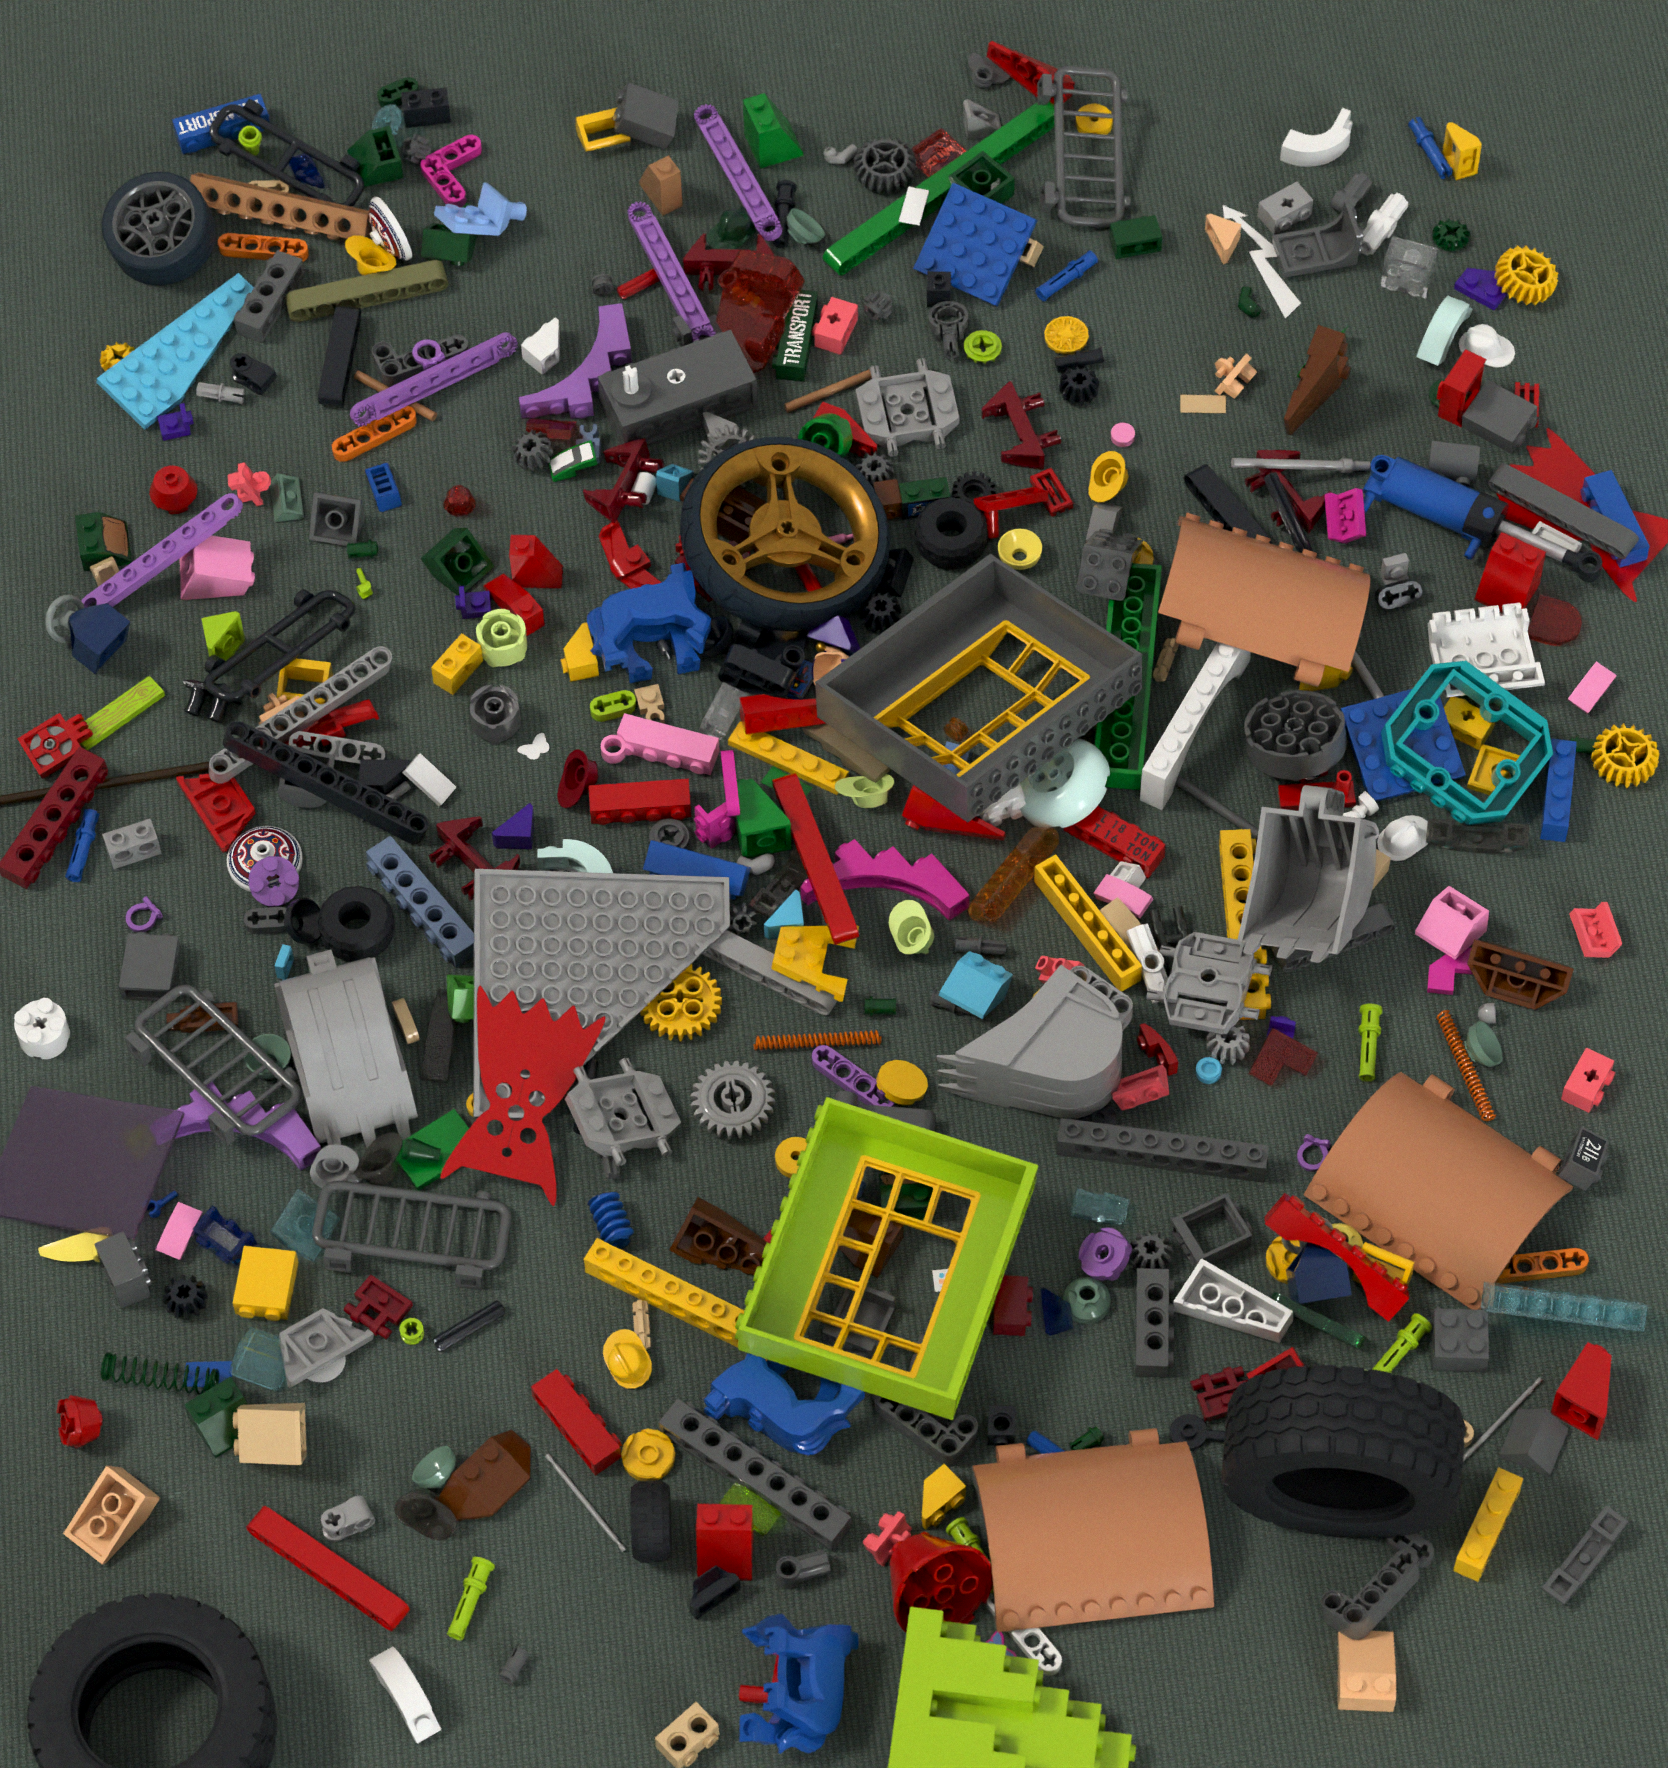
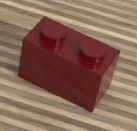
(1011, 1306)

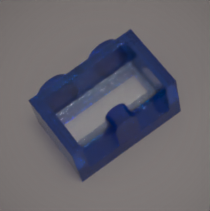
(222, 1236)

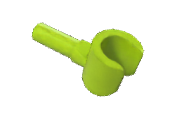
(364, 589)

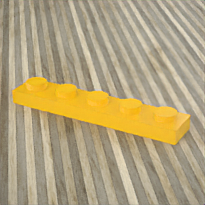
(788, 758)

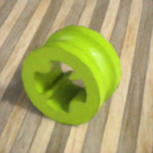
(409, 1323)

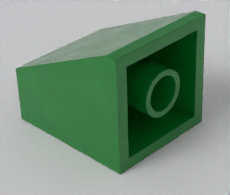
(768, 132)
(761, 823)

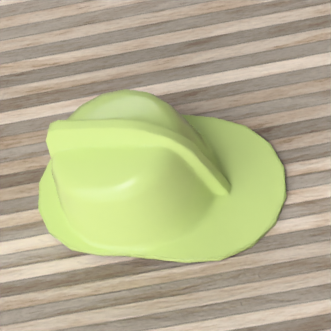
(864, 791)
(911, 928)

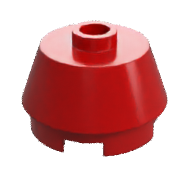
(173, 489)
(79, 1421)

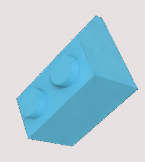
(976, 985)

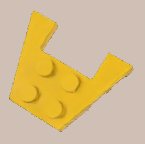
(801, 957)

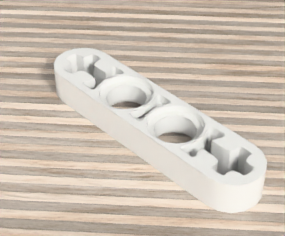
(1019, 1637)

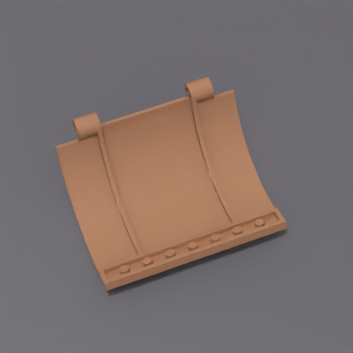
(1264, 598)
(1436, 1185)
(1095, 1533)

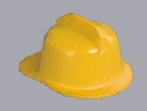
(369, 256)
(1107, 476)
(627, 1359)

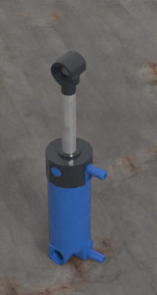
(1461, 510)

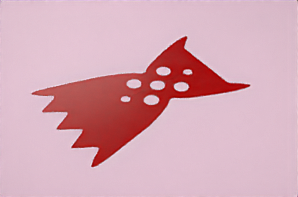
(1565, 472)
(506, 1047)

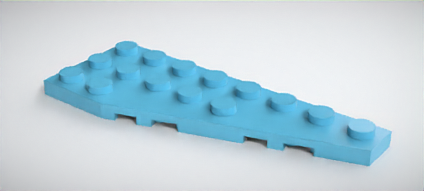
(166, 365)

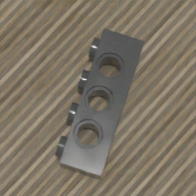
(268, 296)
(1149, 1361)

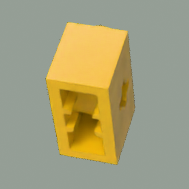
(457, 664)
(1467, 722)

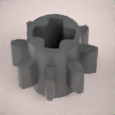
(416, 148)
(877, 305)
(744, 923)

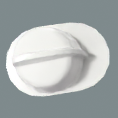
(1488, 344)
(1403, 837)

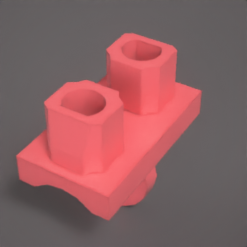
(249, 484)
(1048, 966)
(894, 1530)

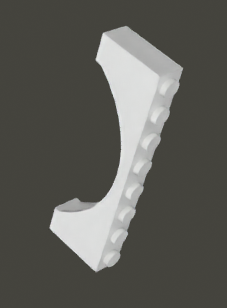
(1169, 754)

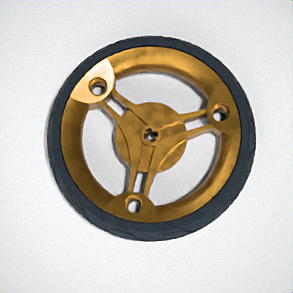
(785, 533)

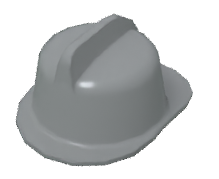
(333, 1164)

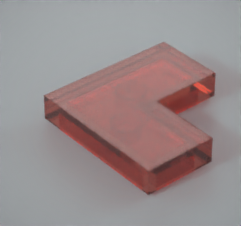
(554, 428)
(1281, 1050)

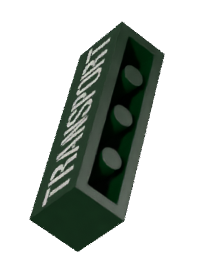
(797, 338)

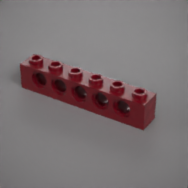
(80, 765)

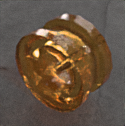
(956, 729)

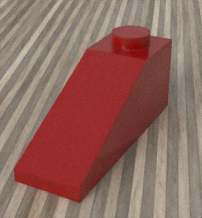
(513, 597)

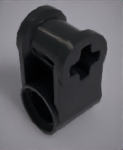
(252, 373)

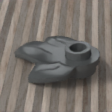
(987, 69)

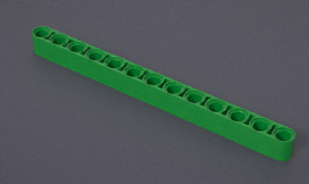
(885, 225)

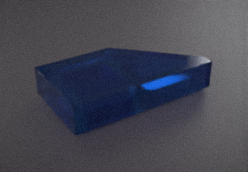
(305, 170)
(1056, 1313)

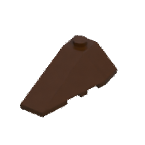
(864, 1228)
(718, 1240)

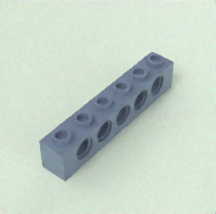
(390, 854)

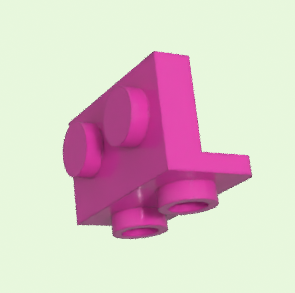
(1345, 516)
(714, 826)

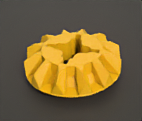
(107, 357)

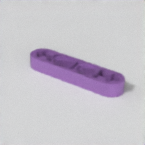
(848, 1083)

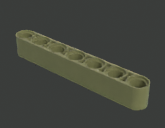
(366, 290)

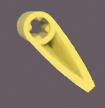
(73, 1248)

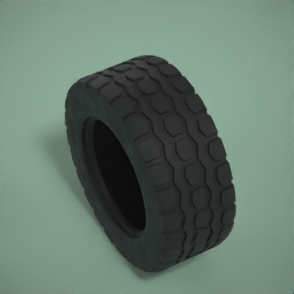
(1343, 1452)
(143, 1637)

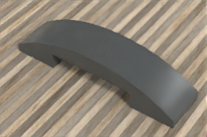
(1585, 1556)

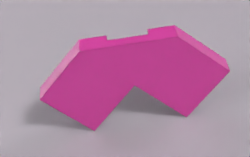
(1443, 970)

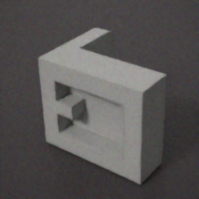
(1394, 569)

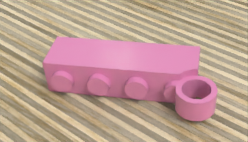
(662, 744)

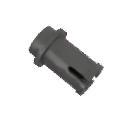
(512, 1667)

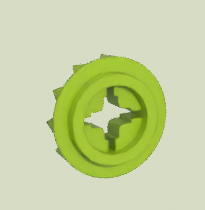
(990, 341)

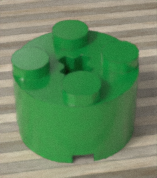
(835, 430)

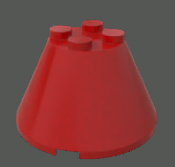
(938, 1576)

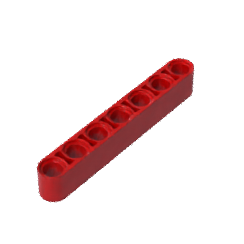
(328, 1568)

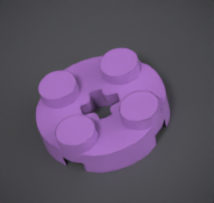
(287, 877)
(1116, 1260)

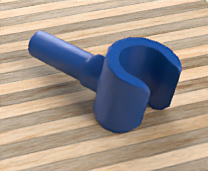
(159, 1204)

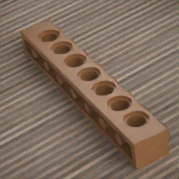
(291, 202)

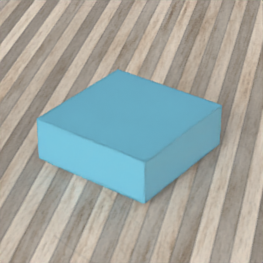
(284, 962)

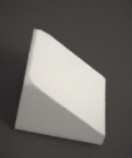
(1129, 873)

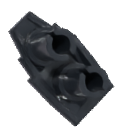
(197, 698)

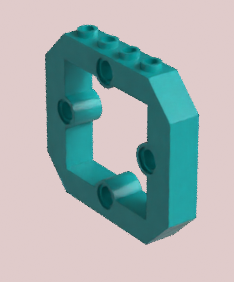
(1451, 796)

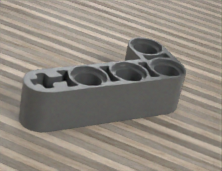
(395, 369)
(917, 1117)
(923, 1422)
(1383, 1590)

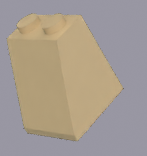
(271, 1433)

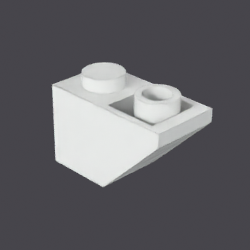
(543, 347)

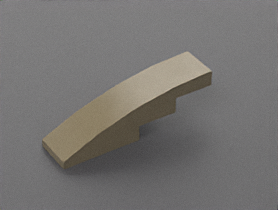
(849, 753)

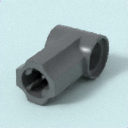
(1353, 192)
(804, 1568)

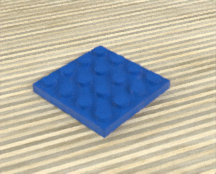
(976, 243)
(1364, 728)

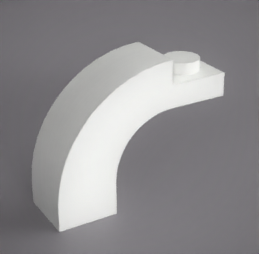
(1318, 149)
(406, 1693)

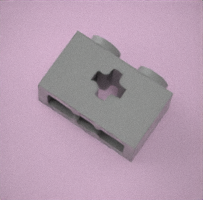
(1285, 208)

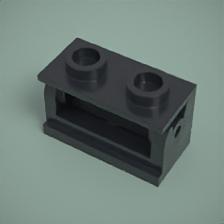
(426, 107)

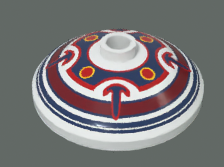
(387, 230)
(245, 853)

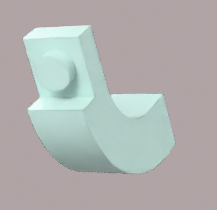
(1442, 330)
(574, 856)

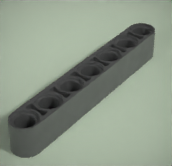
(1563, 511)

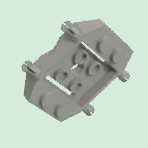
(903, 393)
(1203, 955)
(598, 1099)

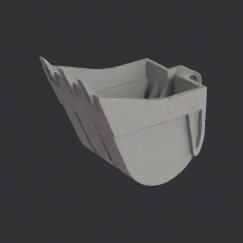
(1309, 877)
(345, 1049)
(1052, 1054)

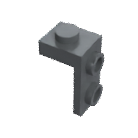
(683, 335)

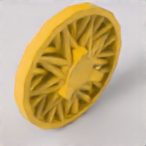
(1066, 335)

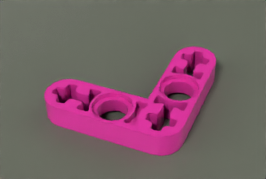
(444, 166)
(730, 783)

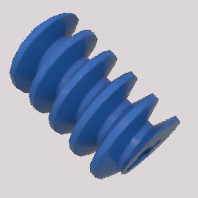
(610, 1219)

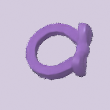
(439, 355)
(156, 914)
(1308, 1142)

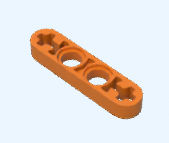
(264, 243)
(376, 436)
(1538, 1270)

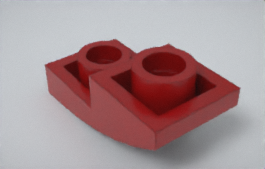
(1156, 1046)

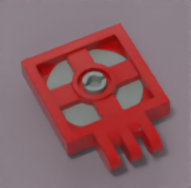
(54, 742)

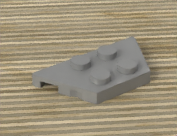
(318, 1343)

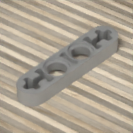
(337, 745)

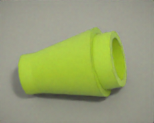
(250, 139)

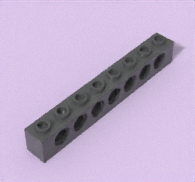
(1162, 1150)
(826, 1532)

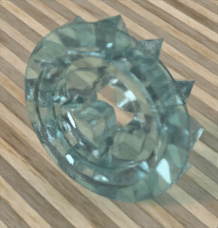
(388, 114)

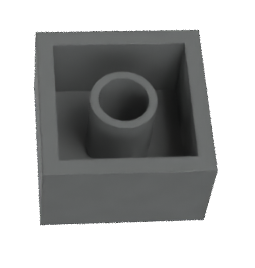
(124, 1269)
(1460, 1340)

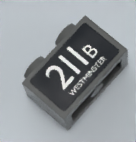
(1584, 1158)

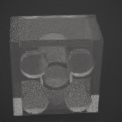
(1409, 267)

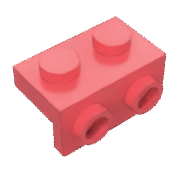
(1596, 931)
(1142, 1088)

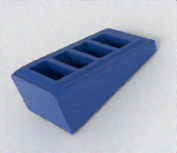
(384, 487)

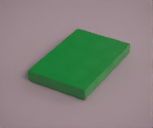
(442, 1134)

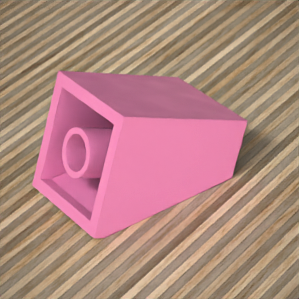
(216, 569)

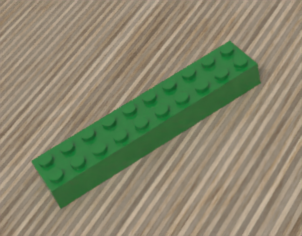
(1123, 731)

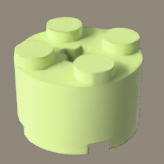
(502, 638)

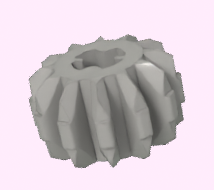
(1230, 1051)

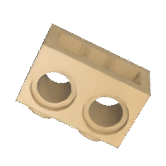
(681, 1732)

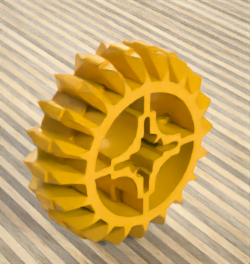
(1523, 281)
(1629, 748)

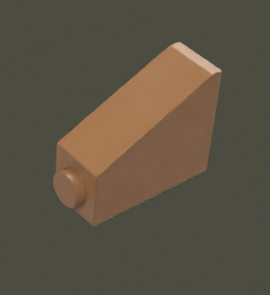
(663, 185)

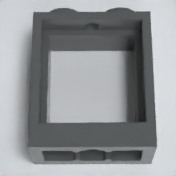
(1191, 1249)

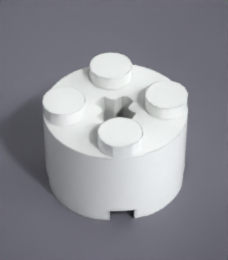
(1006, 807)
(42, 1029)

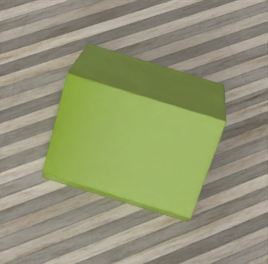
(223, 634)

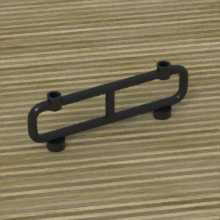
(252, 112)
(305, 602)

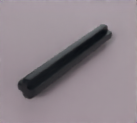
(1287, 512)

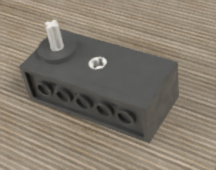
(673, 389)

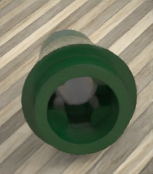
(420, 1152)

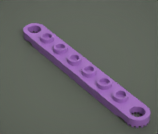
(738, 172)
(669, 270)
(433, 379)
(165, 552)

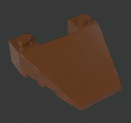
(1319, 377)

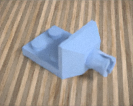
(488, 218)

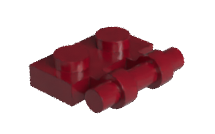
(383, 1300)
(1213, 1401)

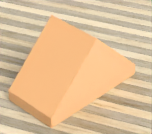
(1223, 235)

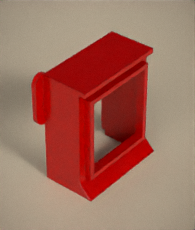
(1452, 392)

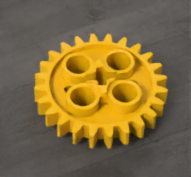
(681, 1022)

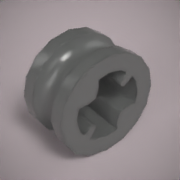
(602, 284)

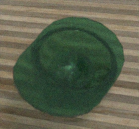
(732, 230)

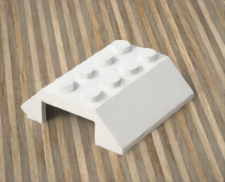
(1491, 643)

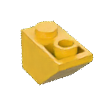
(940, 1494)

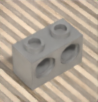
(131, 843)

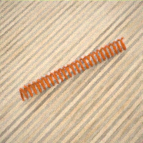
(814, 1040)
(1478, 1094)

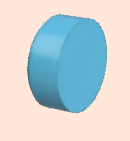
(1208, 1070)

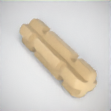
(1165, 660)
(641, 1322)

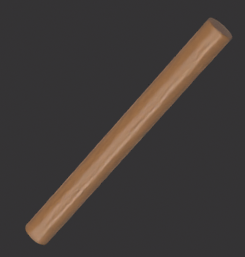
(378, 386)
(827, 391)

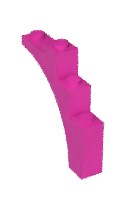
(890, 870)

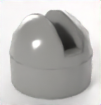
(1487, 1013)

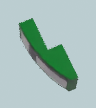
(572, 459)

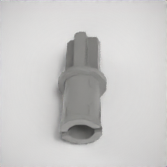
(220, 392)

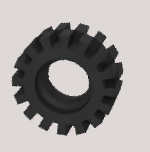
(973, 482)

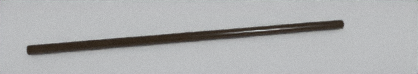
(117, 781)

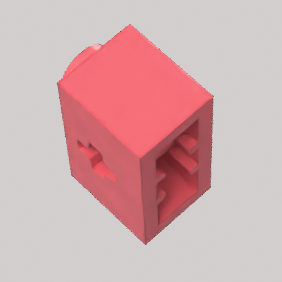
(835, 325)
(1590, 1067)

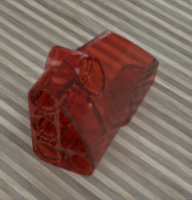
(756, 302)

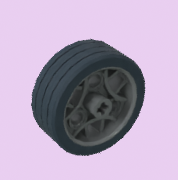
(158, 228)

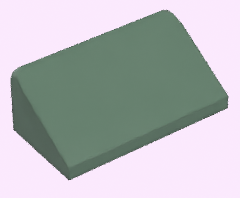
(286, 498)

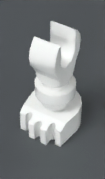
(1366, 806)

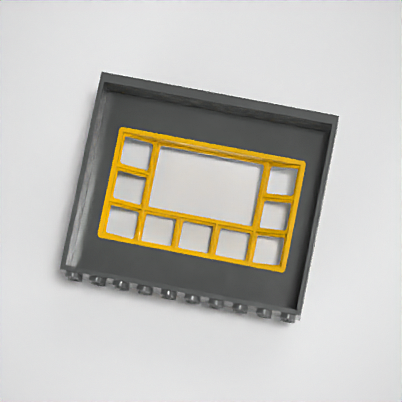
(945, 643)

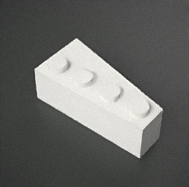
(1231, 1303)

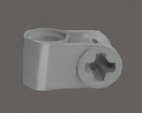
(348, 1518)

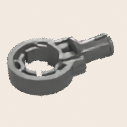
(948, 329)

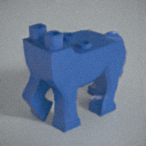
(650, 615)
(765, 1399)
(809, 1683)

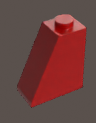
(533, 563)

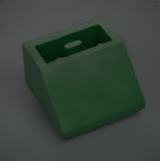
(377, 156)

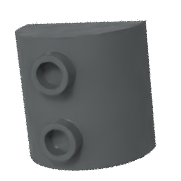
(1454, 461)
(297, 796)

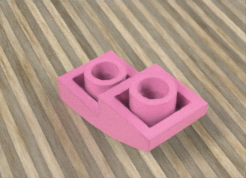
(1591, 687)
(1134, 898)
(179, 1230)

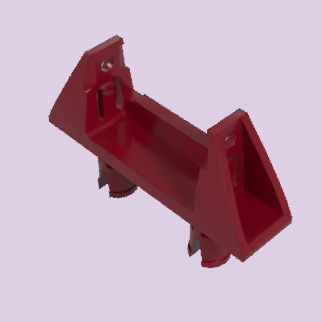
(714, 261)
(1030, 451)
(634, 460)
(1306, 511)
(454, 835)

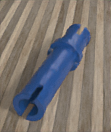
(1426, 140)
(1073, 270)
(85, 835)

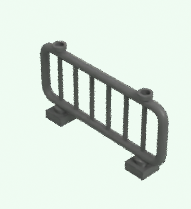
(1048, 196)
(219, 1125)
(468, 1270)

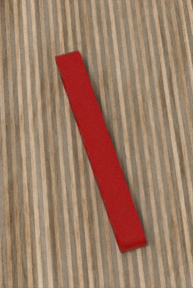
(815, 859)

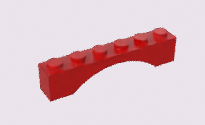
(771, 713)
(1294, 1222)

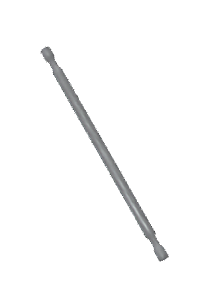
(1501, 1419)
(585, 1502)

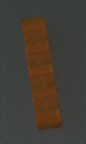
(1013, 874)

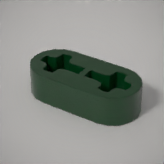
(394, 91)

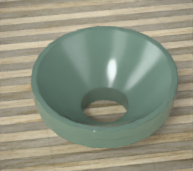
(804, 227)
(1483, 1045)
(274, 1047)
(1088, 1310)
(435, 1468)

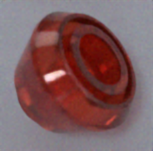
(459, 501)

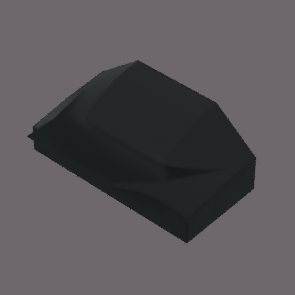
(712, 1589)

